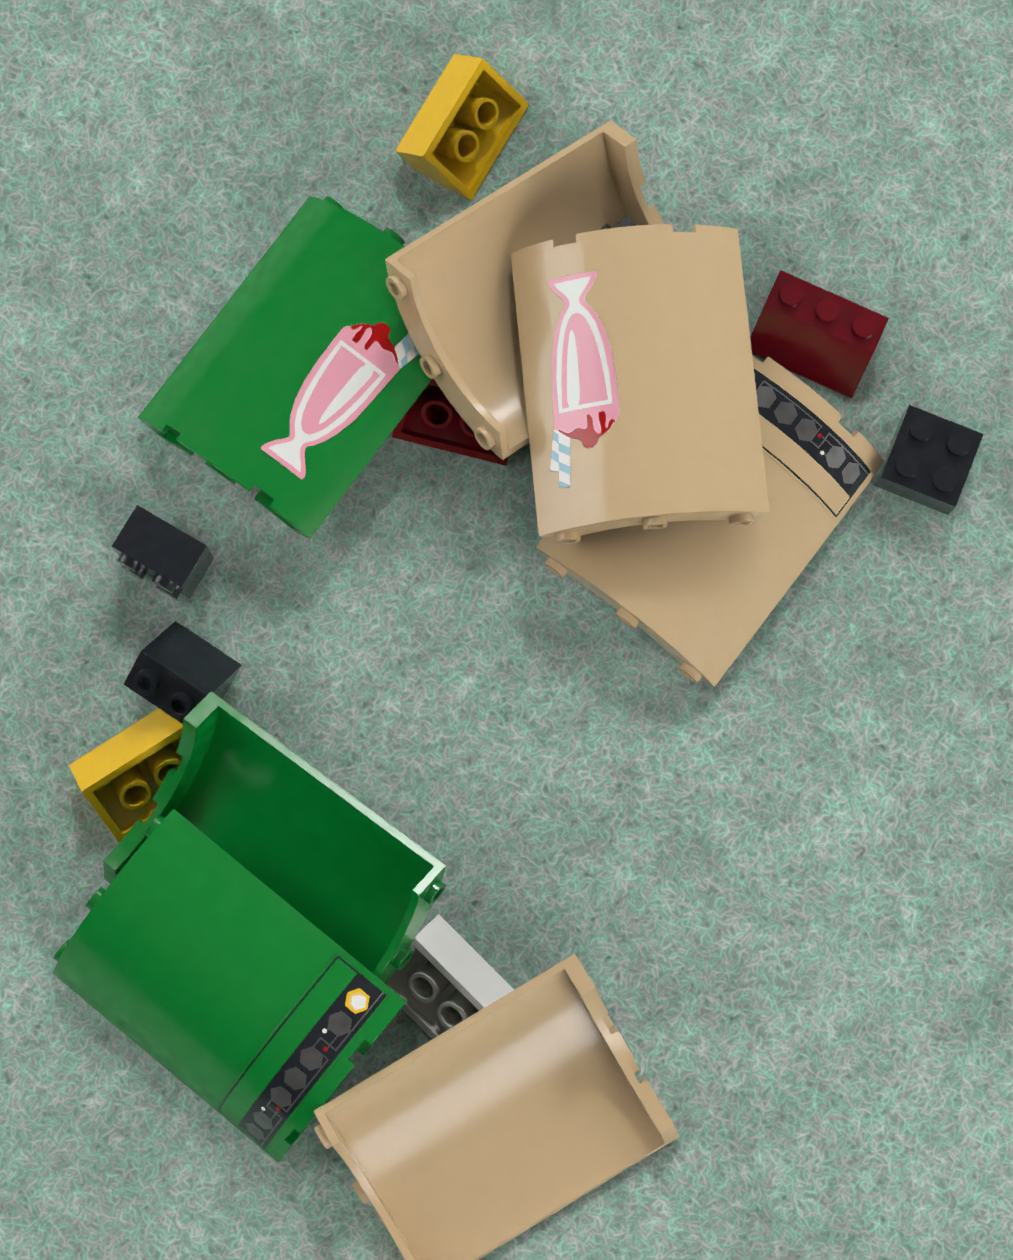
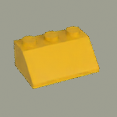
(463, 125)
(128, 770)

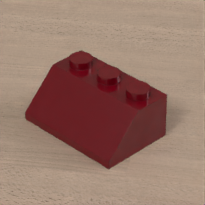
(817, 334)
(438, 425)

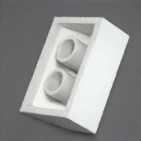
(445, 980)

